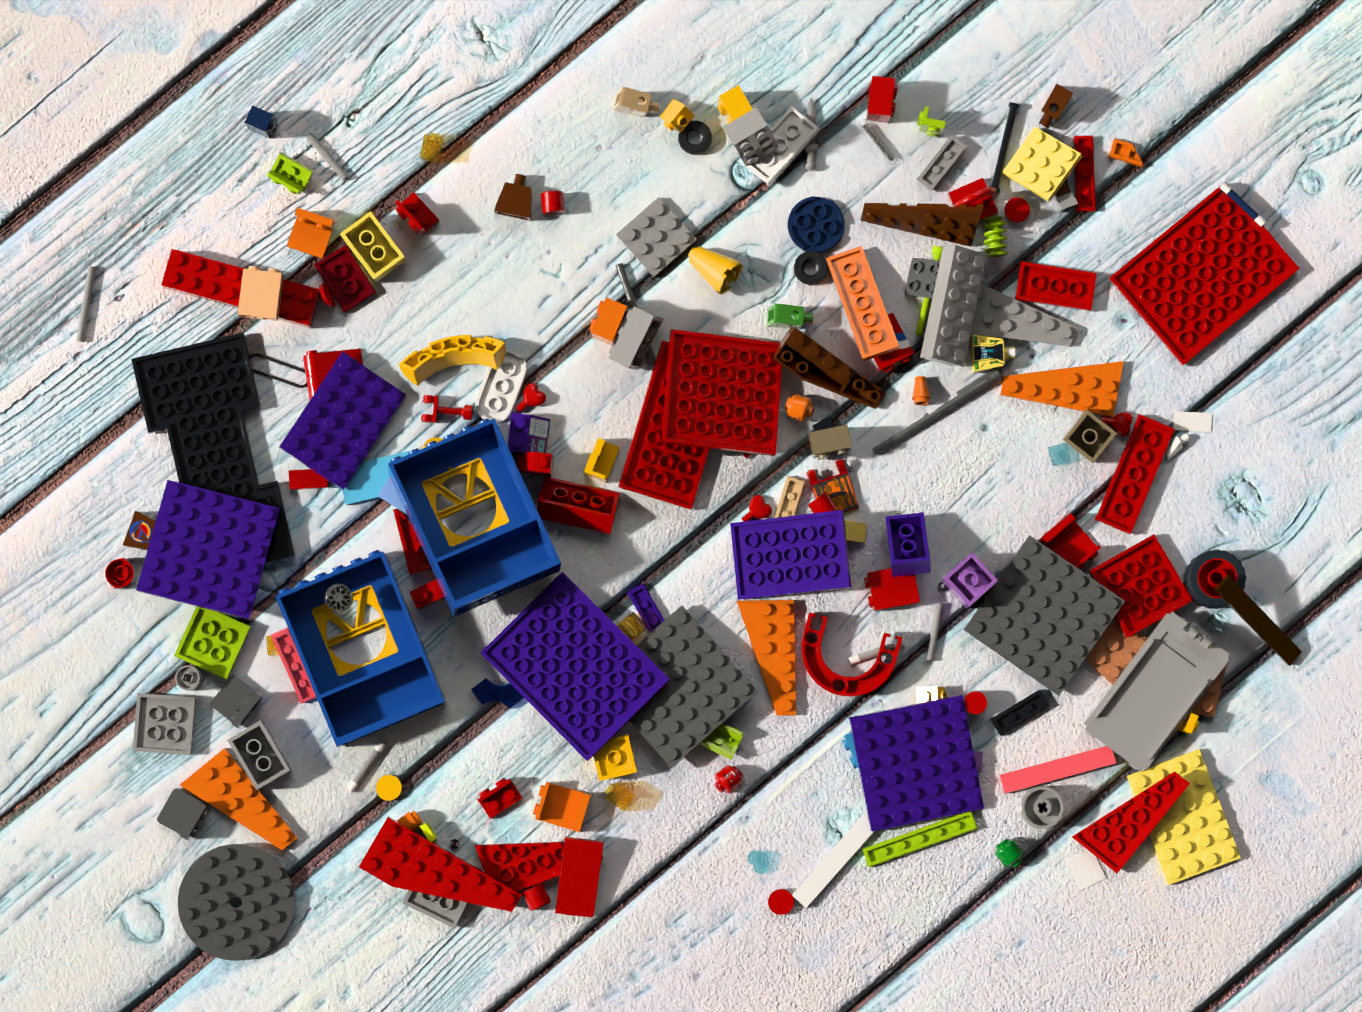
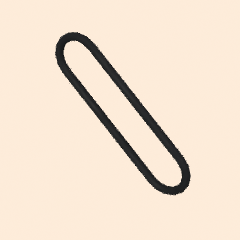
(282, 363)

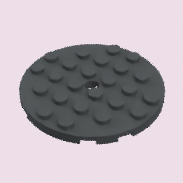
(241, 873)

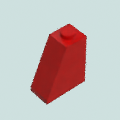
(535, 463)

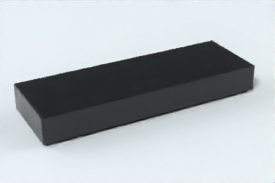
(1019, 712)

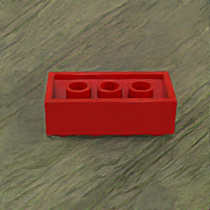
(577, 505)

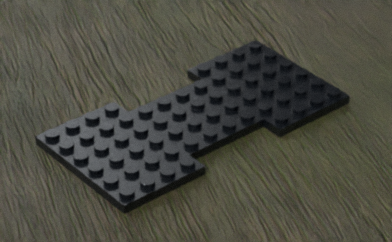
(200, 402)

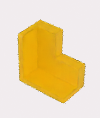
(601, 460)

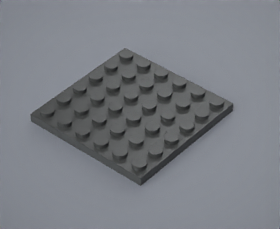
(1044, 615)
(701, 690)

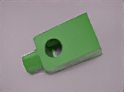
(780, 316)

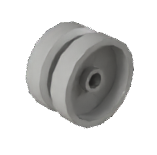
(1030, 811)

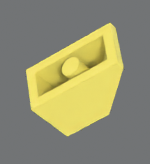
(855, 531)

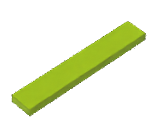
(919, 838)

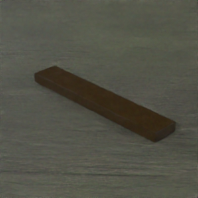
(1258, 620)

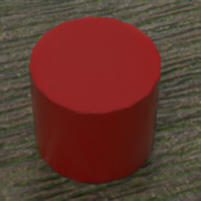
(552, 202)
(822, 503)
(975, 702)
(536, 897)

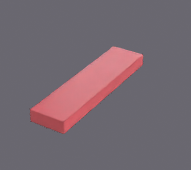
(293, 665)

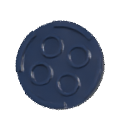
(816, 224)

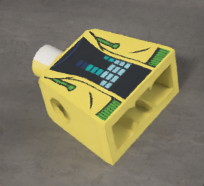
(989, 353)

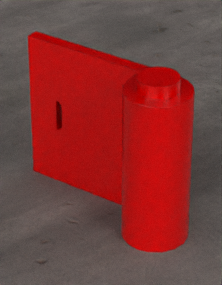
(319, 364)

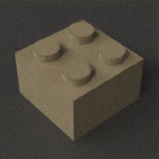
(1089, 436)
(830, 441)

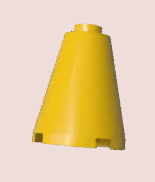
(715, 268)

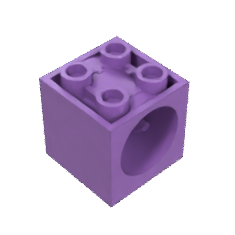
(969, 580)

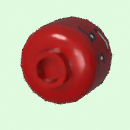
(728, 779)

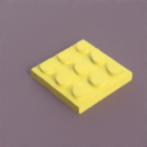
(1042, 164)

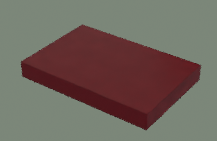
(345, 279)

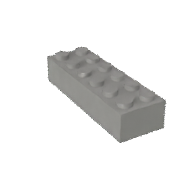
(953, 305)

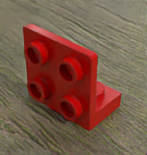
(419, 215)

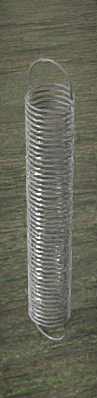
(875, 141)

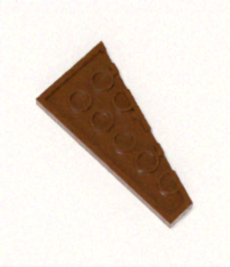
(929, 220)

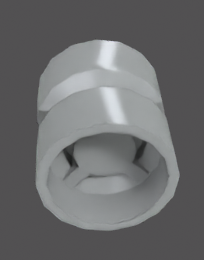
(189, 678)

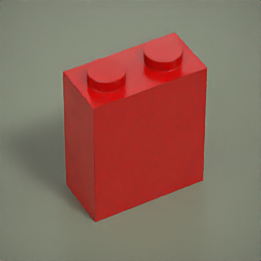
(890, 591)

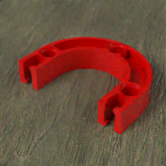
(826, 677)

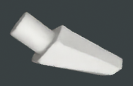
(1176, 445)

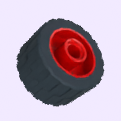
(1207, 572)

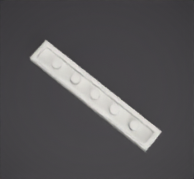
(833, 861)

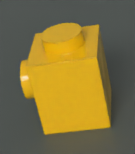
(676, 116)

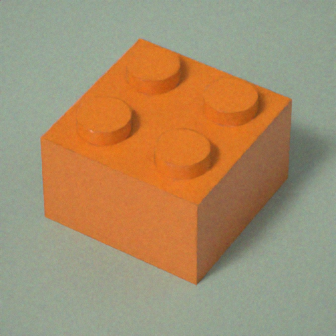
(609, 321)

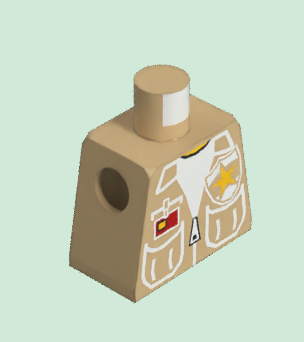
(627, 103)

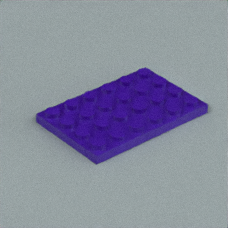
(342, 420)
(790, 555)

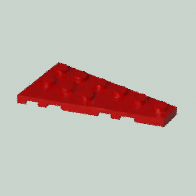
(1124, 829)
(521, 863)

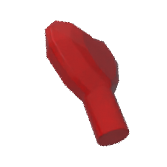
(531, 397)
(1119, 423)
(757, 509)

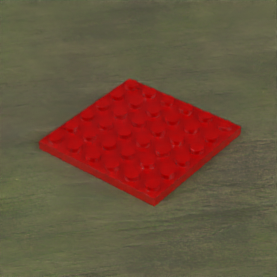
(722, 393)

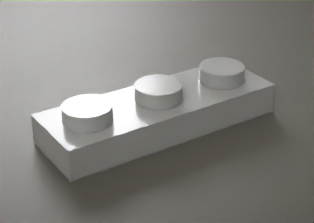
(941, 163)

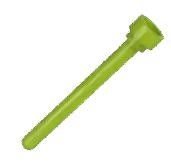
(936, 251)

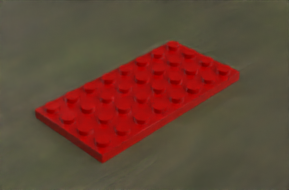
(659, 468)

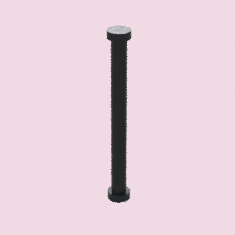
(1004, 145)

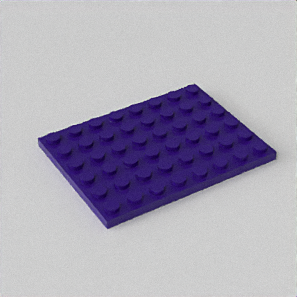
(575, 666)

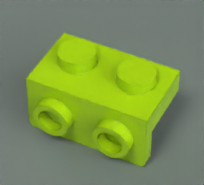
(928, 125)
(290, 174)
(724, 741)

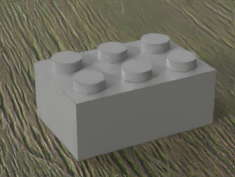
(751, 137)
(635, 338)
(259, 755)

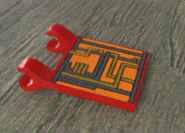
(837, 487)

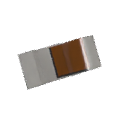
(1064, 197)

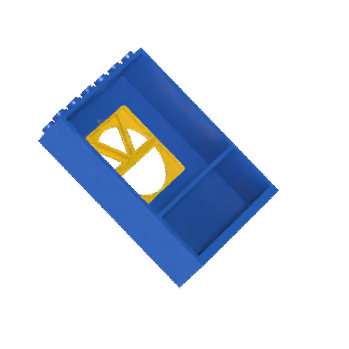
(502, 557)
(369, 695)

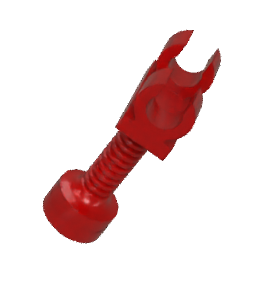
(466, 411)

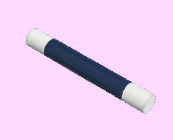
(1242, 204)

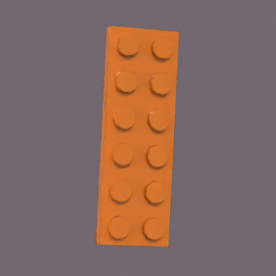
(862, 303)

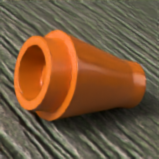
(921, 392)

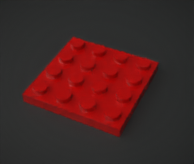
(1145, 582)

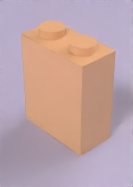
(260, 294)

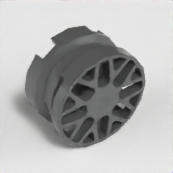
(339, 597)

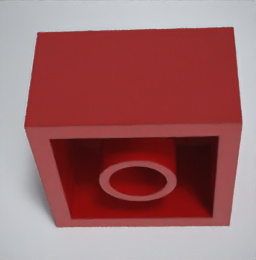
(880, 99)

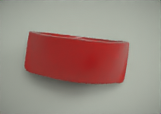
(119, 573)

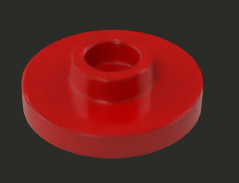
(1017, 210)
(326, 295)
(781, 902)

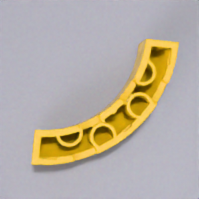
(452, 352)

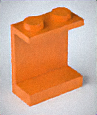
(562, 806)

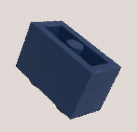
(261, 122)

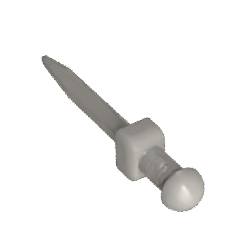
(812, 147)

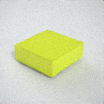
(428, 831)

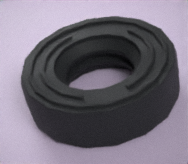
(703, 145)
(810, 279)

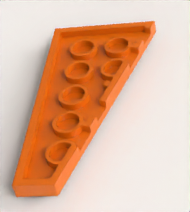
(1070, 388)
(773, 641)
(230, 790)

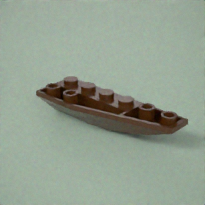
(825, 370)

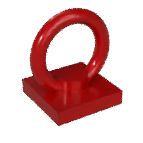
(974, 194)

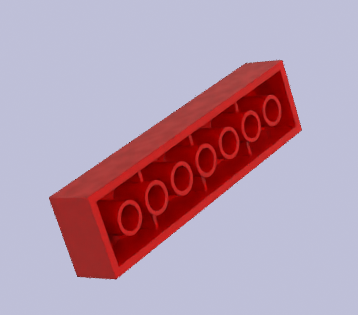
(222, 284)

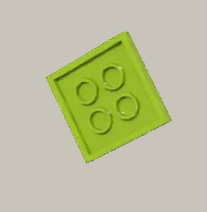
(212, 641)

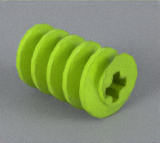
(994, 236)

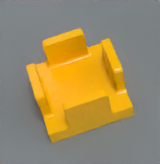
(615, 759)

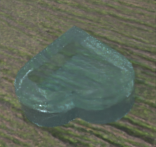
(759, 860)

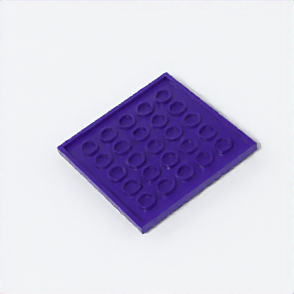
(208, 549)
(916, 762)

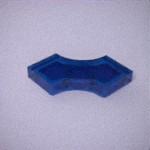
(488, 692)

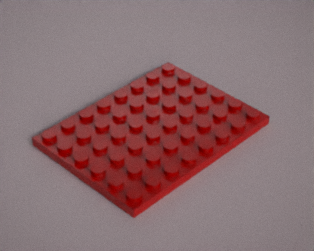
(1203, 275)

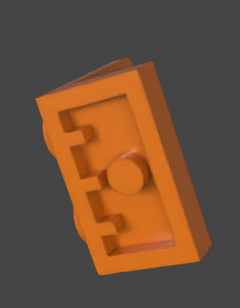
(310, 233)

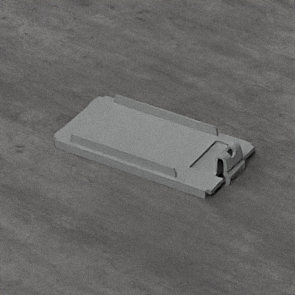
(1156, 691)

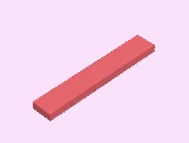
(1057, 769)

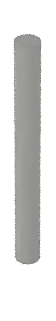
(86, 303)

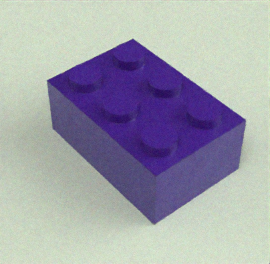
(908, 544)

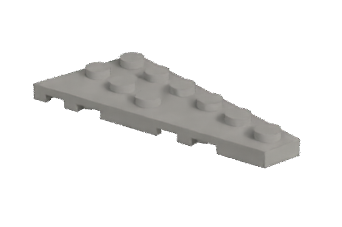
(1012, 320)

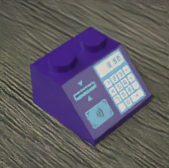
(528, 433)

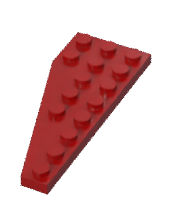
(421, 866)

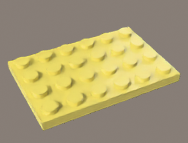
(1194, 830)

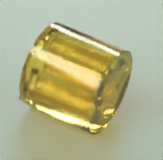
(631, 626)

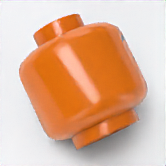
(799, 407)

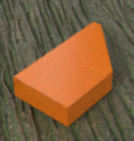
(1125, 152)

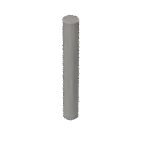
(326, 155)
(934, 631)

